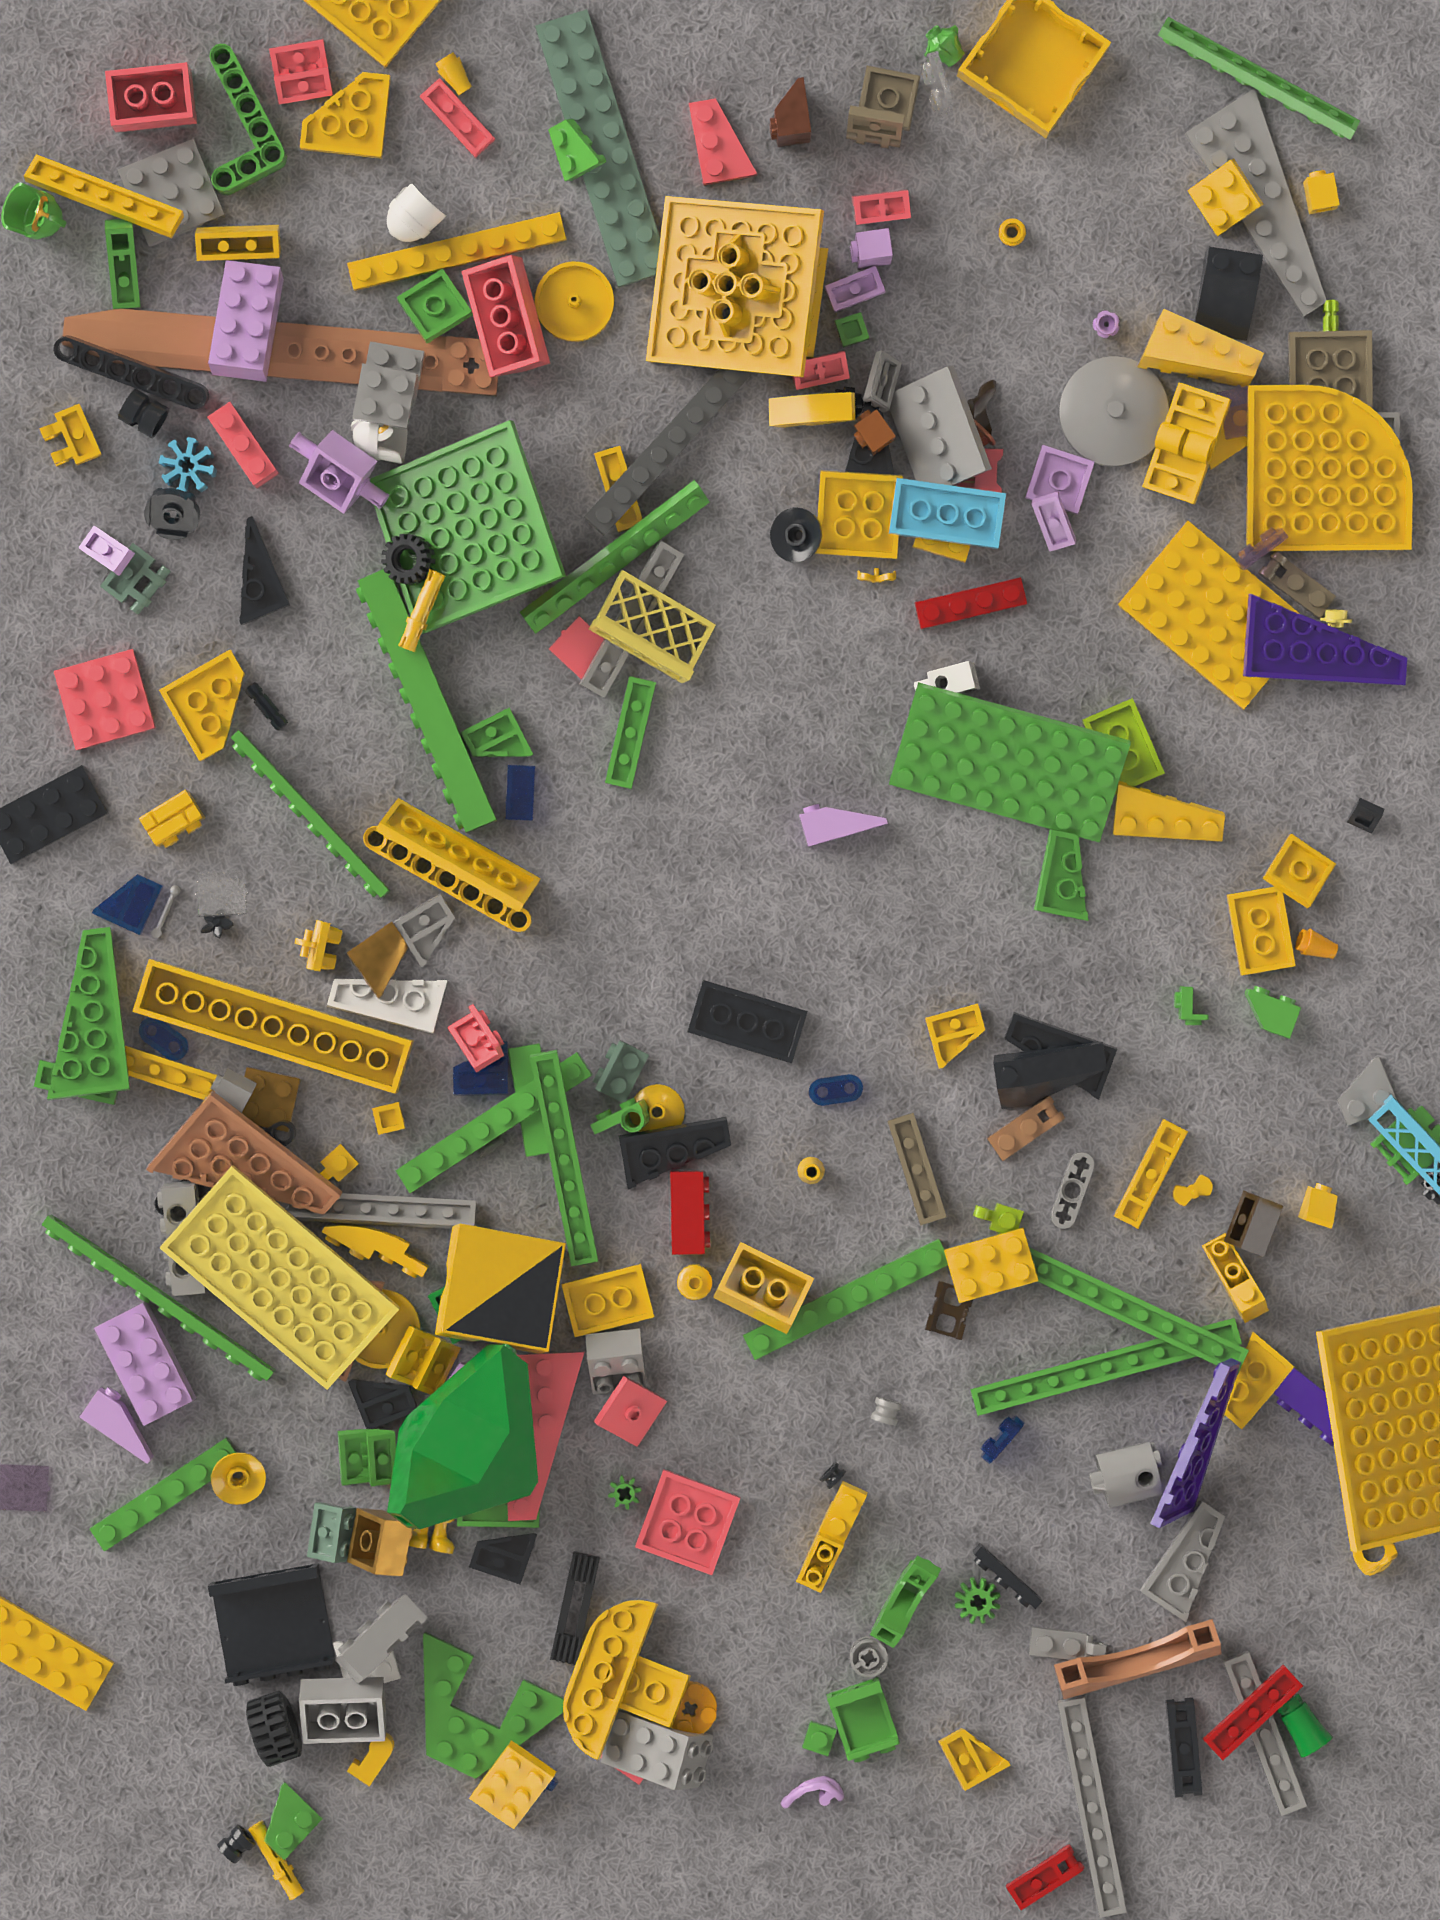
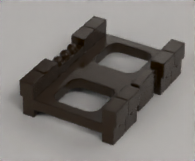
(940, 1307)

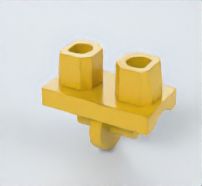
(317, 957)

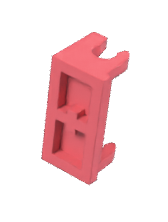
(881, 207)
(823, 370)

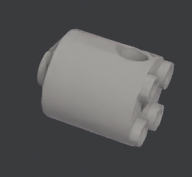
(1128, 1474)

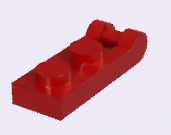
(1044, 1877)

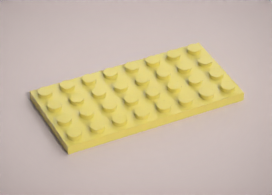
(279, 1277)

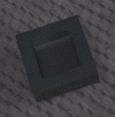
(1365, 815)

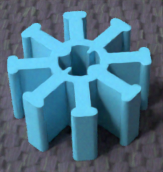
(196, 460)

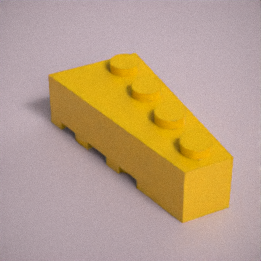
(1198, 352)

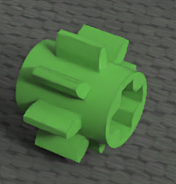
(622, 1484)

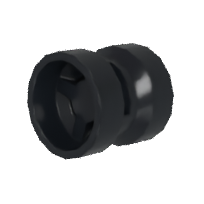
(236, 1844)

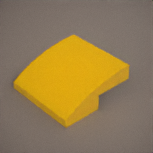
(423, 1360)

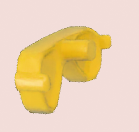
(876, 578)

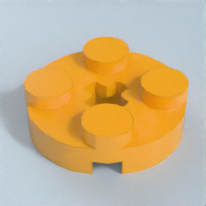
(704, 1713)

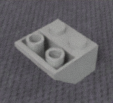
(614, 1356)

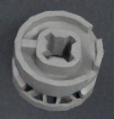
(868, 1657)

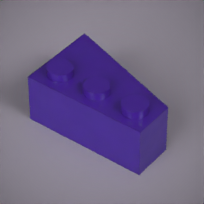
(1307, 1400)

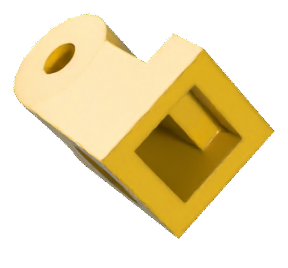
(373, 1761)

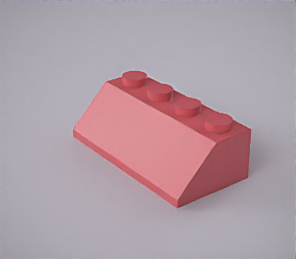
(505, 316)

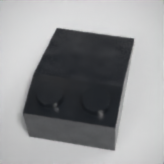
(1228, 291)

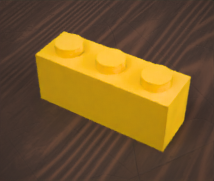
(237, 242)

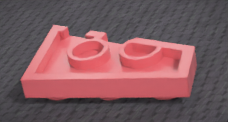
(717, 145)

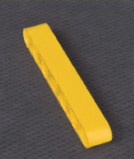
(456, 890)

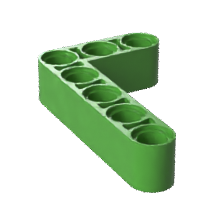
(250, 121)

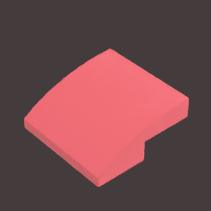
(301, 71)

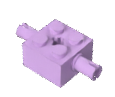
(338, 471)

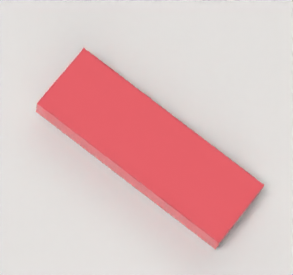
(457, 118)

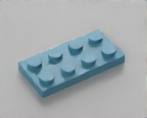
(947, 513)

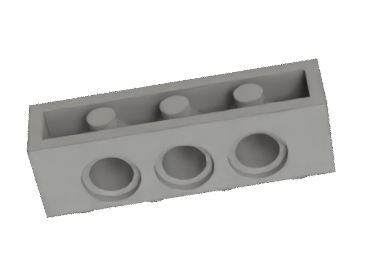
(187, 1196)

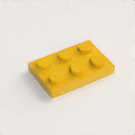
(1260, 930)
(991, 1265)
(607, 1300)
(512, 1784)

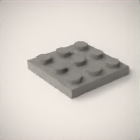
(178, 180)

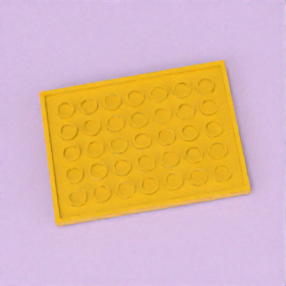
(1386, 1424)

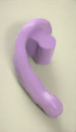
(828, 1788)

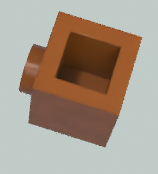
(873, 431)

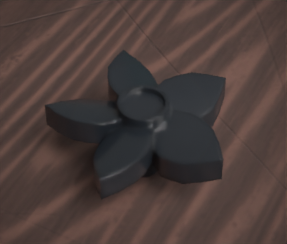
(217, 925)

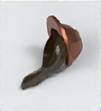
(978, 410)

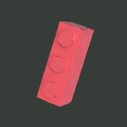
(243, 445)

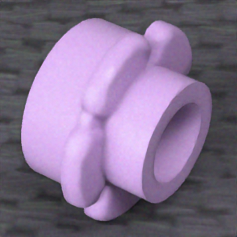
(1111, 318)

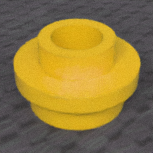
(1018, 226)

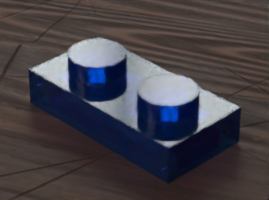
(520, 792)

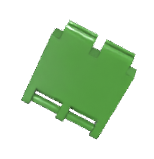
(1407, 1140)

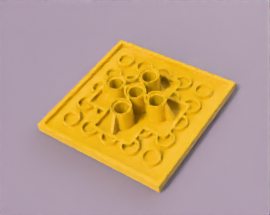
(764, 329)

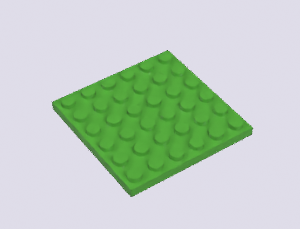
(479, 517)

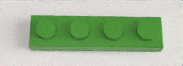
(630, 732)

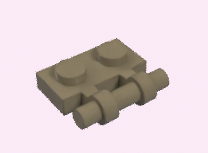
(875, 126)

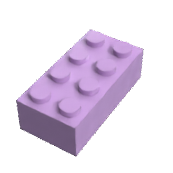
(246, 320)
(145, 1363)

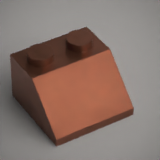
(791, 117)

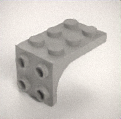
(657, 1752)

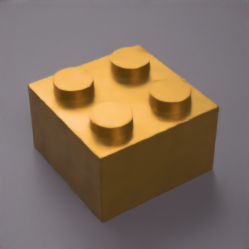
(379, 1543)

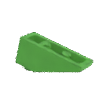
(122, 263)

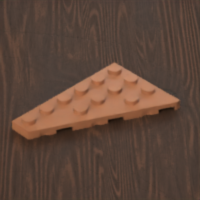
(224, 1137)

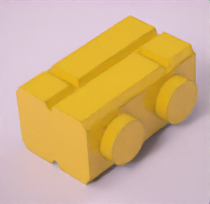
(172, 819)

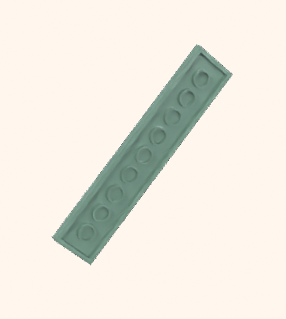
(616, 185)

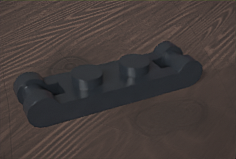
(1184, 1747)

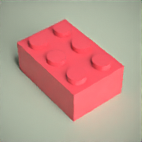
(151, 97)

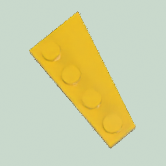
(1153, 815)

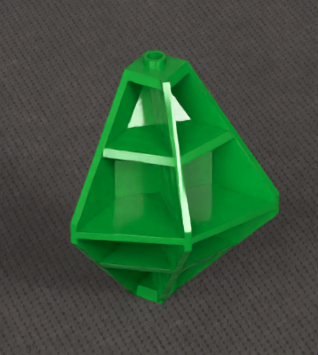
(467, 1443)

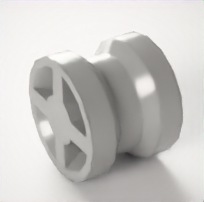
(886, 1411)

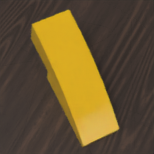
(811, 409)

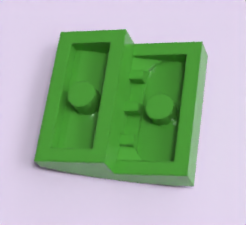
(366, 1456)

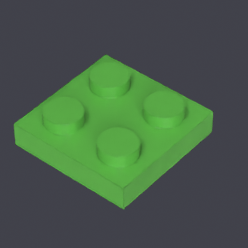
(434, 306)

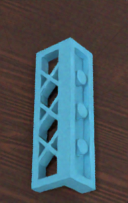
(1420, 1136)

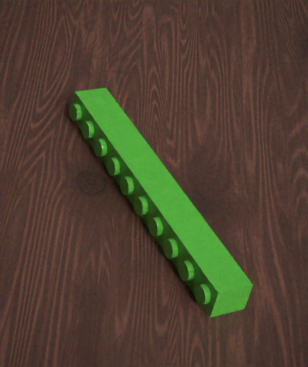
(428, 704)

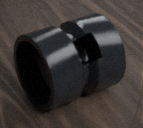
(146, 414)

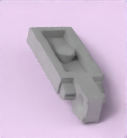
(1063, 1644)

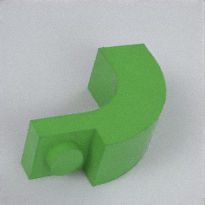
(904, 1600)

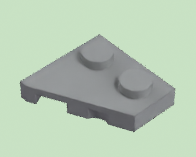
(1365, 1093)

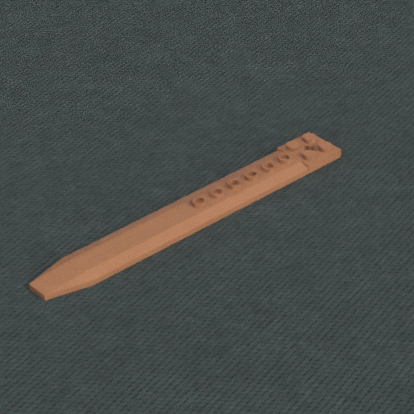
(296, 352)

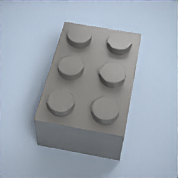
(342, 1710)

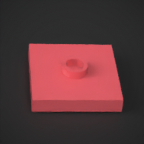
(630, 1411)

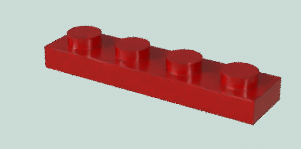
(970, 603)
(1253, 1712)

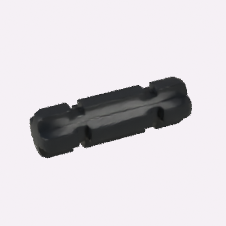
(266, 706)

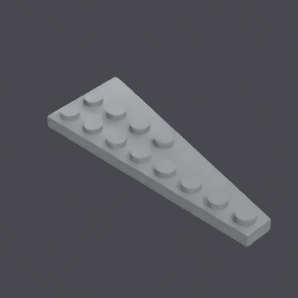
(1275, 228)

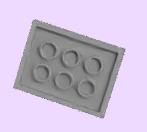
(939, 429)

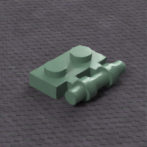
(124, 585)

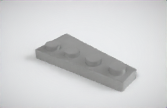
(1180, 1569)

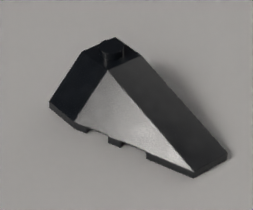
(1036, 1074)

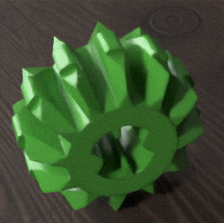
(970, 1608)

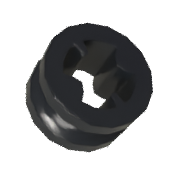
(832, 1475)

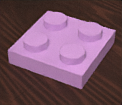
(1060, 473)

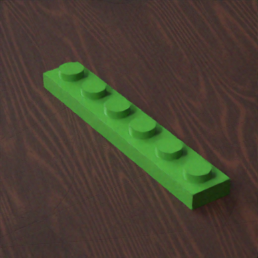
(160, 1496)

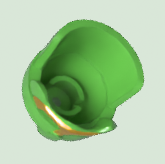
(31, 212)

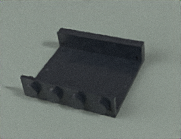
(273, 1624)

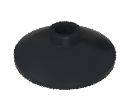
(784, 533)

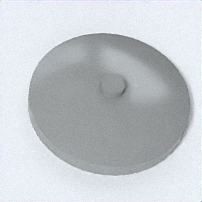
(1112, 411)

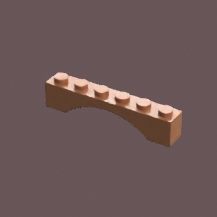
(1178, 1649)

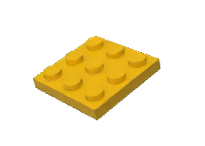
(856, 514)

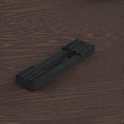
(567, 1646)

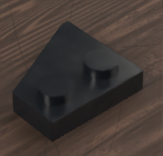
(382, 1401)

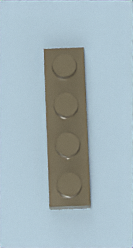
(916, 1168)

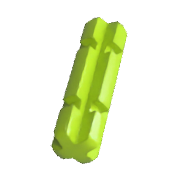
(1331, 320)

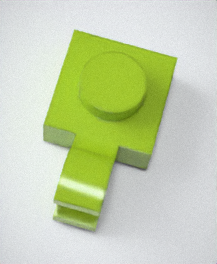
(1002, 1218)

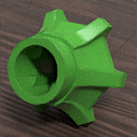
(946, 43)

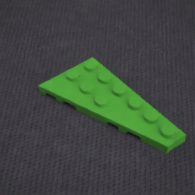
(91, 1040)

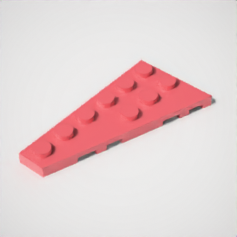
(551, 1388)

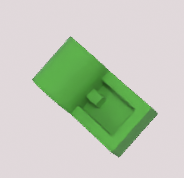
(608, 1119)

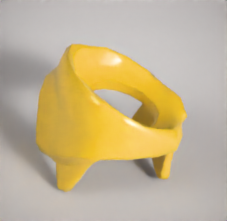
(1371, 1568)

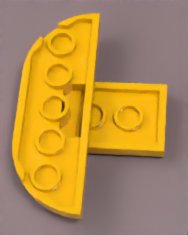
(616, 1677)

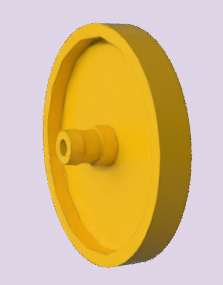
(574, 301)
(385, 1344)

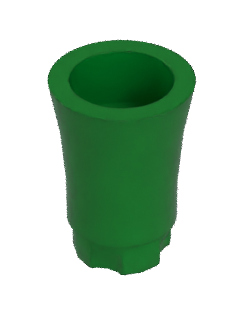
(1303, 1726)

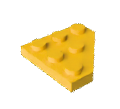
(351, 119)
(206, 703)

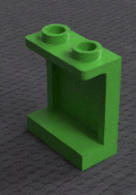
(863, 1720)

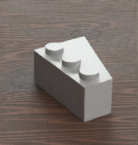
(379, 1637)

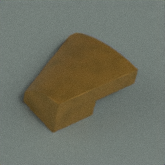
(379, 957)

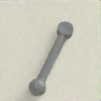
(157, 932)

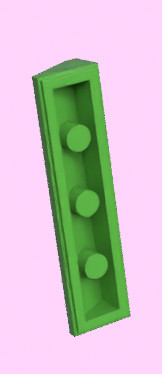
(522, 1074)

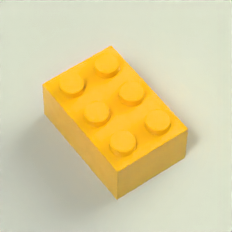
(763, 1288)

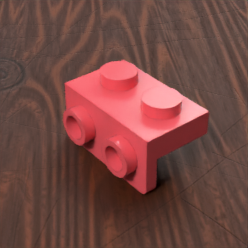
(476, 1039)

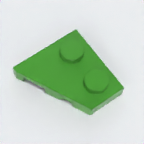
(573, 150)
(497, 737)
(290, 1822)

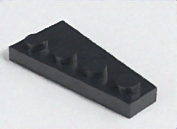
(667, 1148)

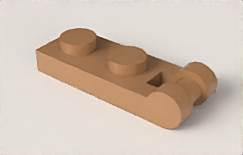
(1025, 1128)

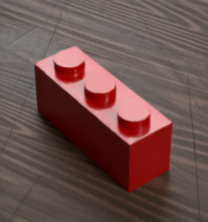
(689, 1212)

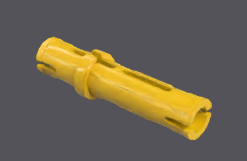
(421, 611)
(280, 1867)

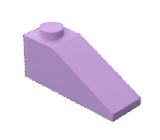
(831, 823)
(114, 1420)

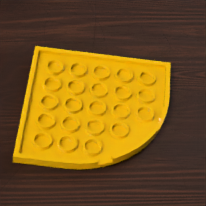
(1324, 472)

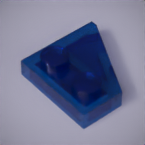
(131, 904)
(487, 1081)

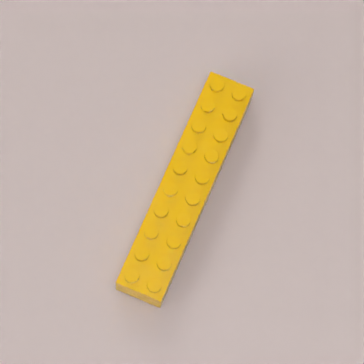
(273, 1026)

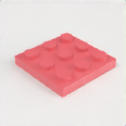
(104, 699)
(687, 1522)

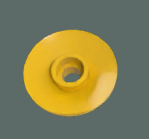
(667, 1100)
(241, 1489)

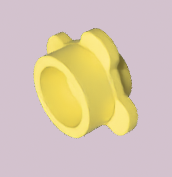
(1336, 618)

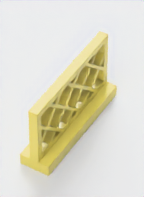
(642, 648)

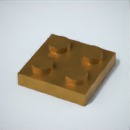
(271, 1098)

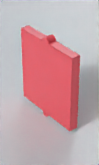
(577, 646)

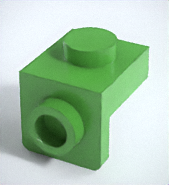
(1184, 1001)

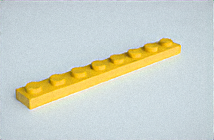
(456, 251)

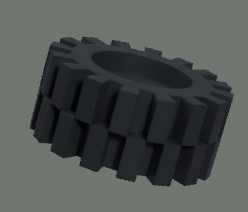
(393, 554)

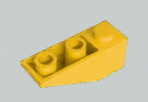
(1236, 1279)

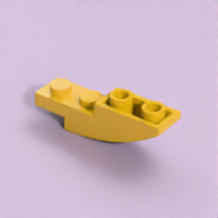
(365, 1240)
(831, 1536)

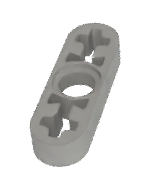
(1061, 1193)

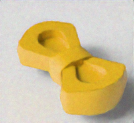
(1202, 1187)

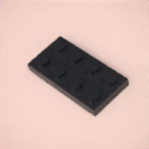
(49, 814)
(747, 1021)

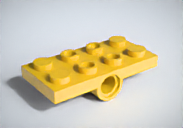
(1186, 443)

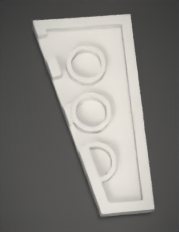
(404, 1003)

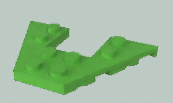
(462, 1738)

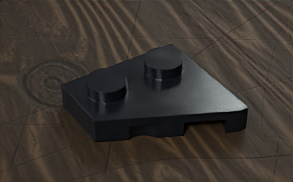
(504, 1556)

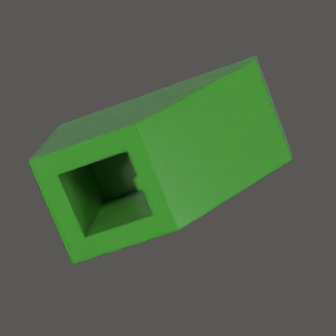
(1271, 1013)

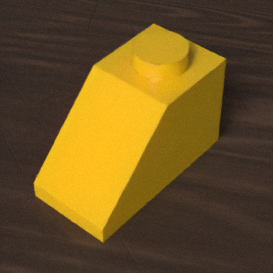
(1319, 1206)

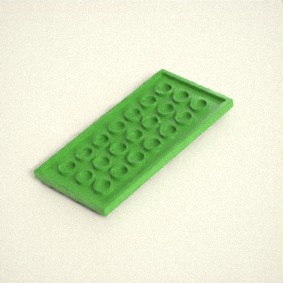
(1009, 762)

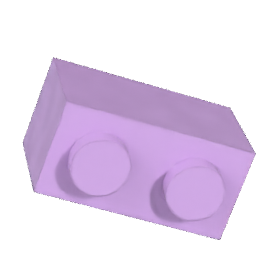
(871, 248)

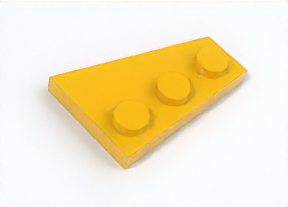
(1256, 1381)

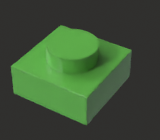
(852, 329)
(819, 1738)

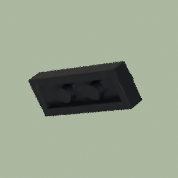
(1006, 1577)

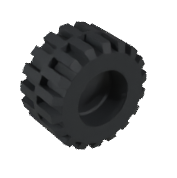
(274, 1728)

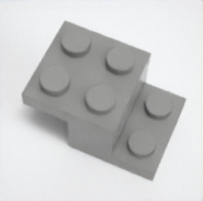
(388, 385)

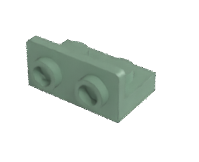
(621, 1071)
(331, 1532)

